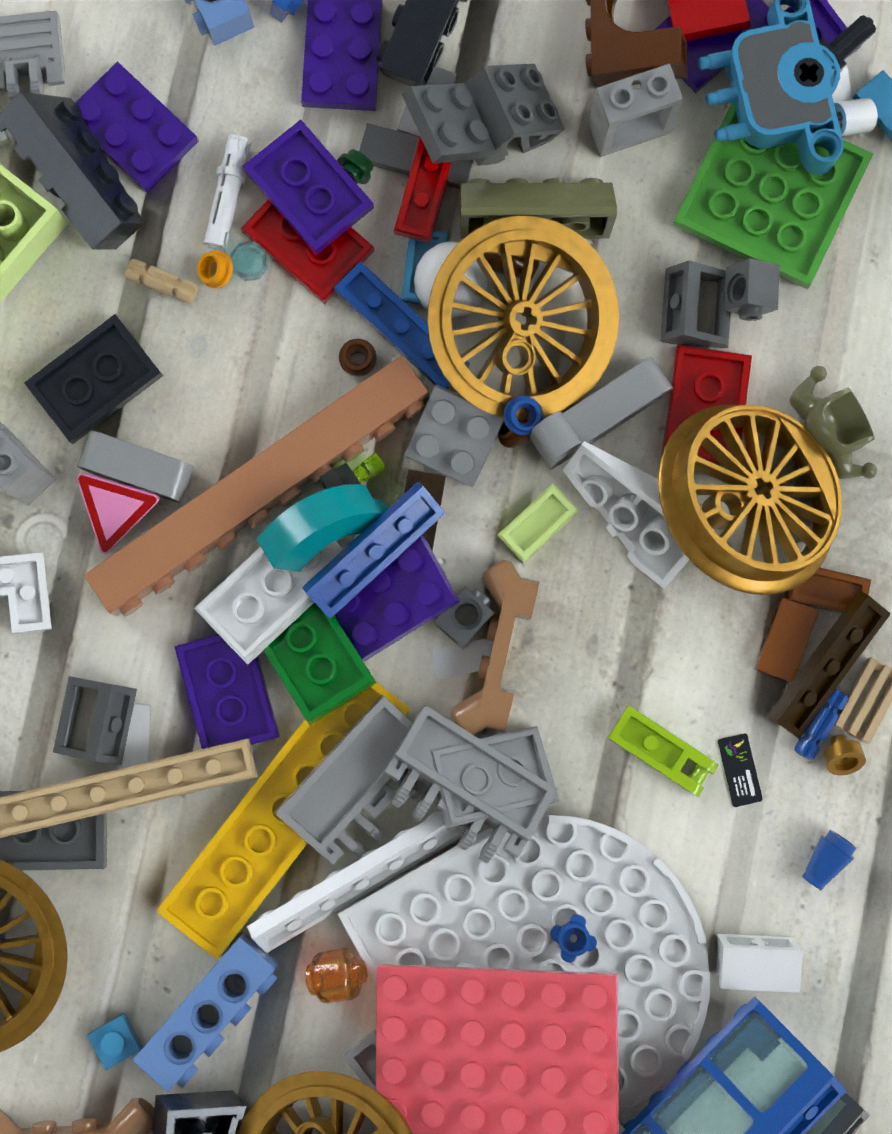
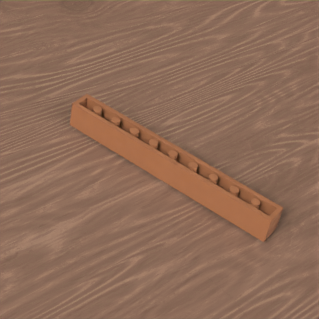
(258, 487)

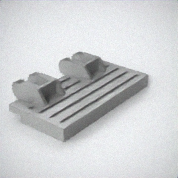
(30, 47)
(435, 731)
(348, 782)

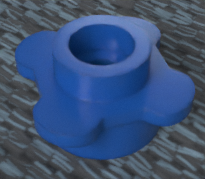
(584, 941)

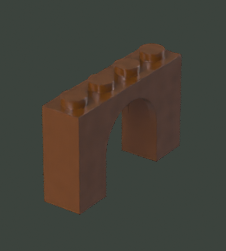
(626, 53)

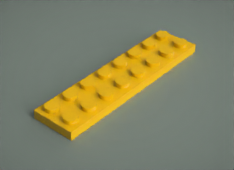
(254, 843)

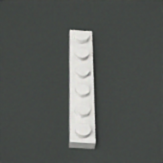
(353, 882)

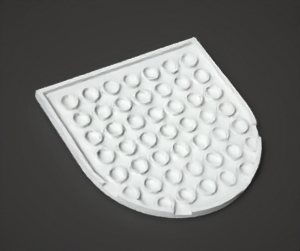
(502, 918)

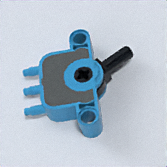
(768, 87)

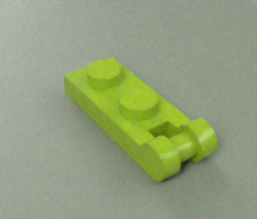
(661, 750)

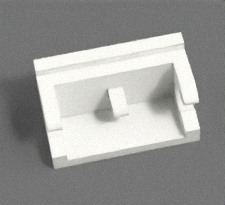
(759, 963)

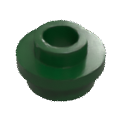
(356, 165)

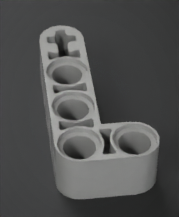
(600, 413)

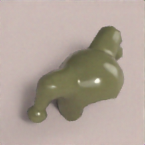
(835, 423)

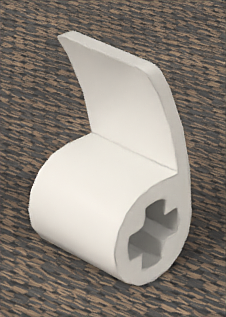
(853, 115)

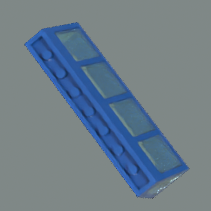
(744, 1082)

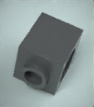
(751, 289)
(464, 634)

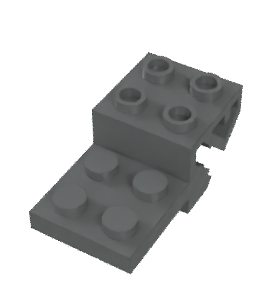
(484, 114)

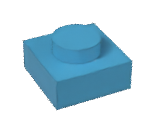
(115, 1041)

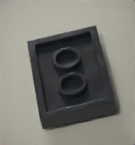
(93, 379)

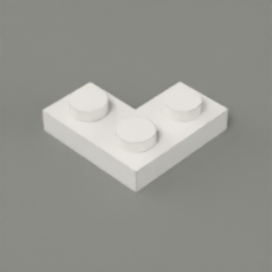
(26, 587)

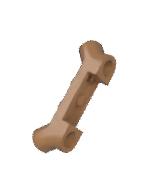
(515, 599)
(133, 1119)

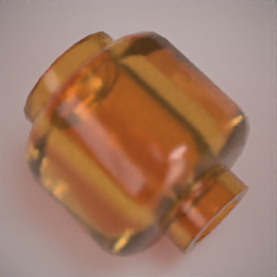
(336, 975)

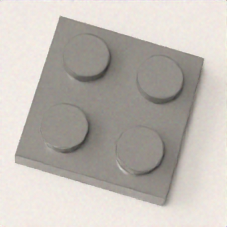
(454, 436)

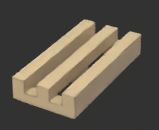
(881, 709)

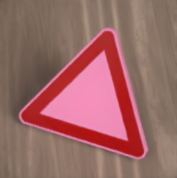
(113, 508)

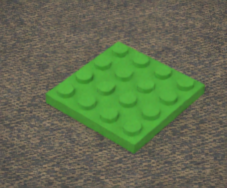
(768, 204)

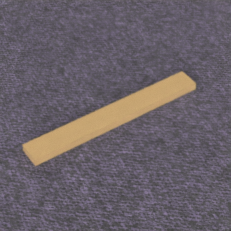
(126, 787)

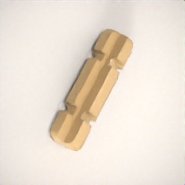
(161, 281)

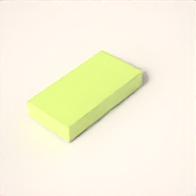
(538, 523)

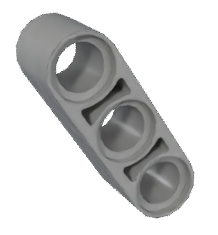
(135, 466)

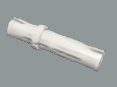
(230, 178)

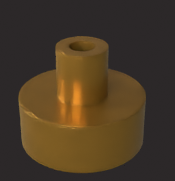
(844, 756)

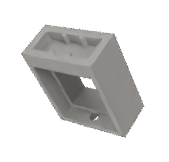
(634, 116)
(20, 470)

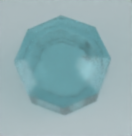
(249, 261)

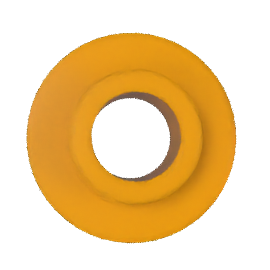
(215, 269)

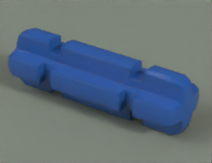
(821, 726)

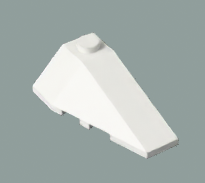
(631, 508)

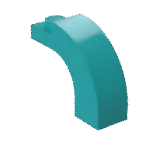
(317, 522)

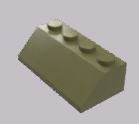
(583, 206)

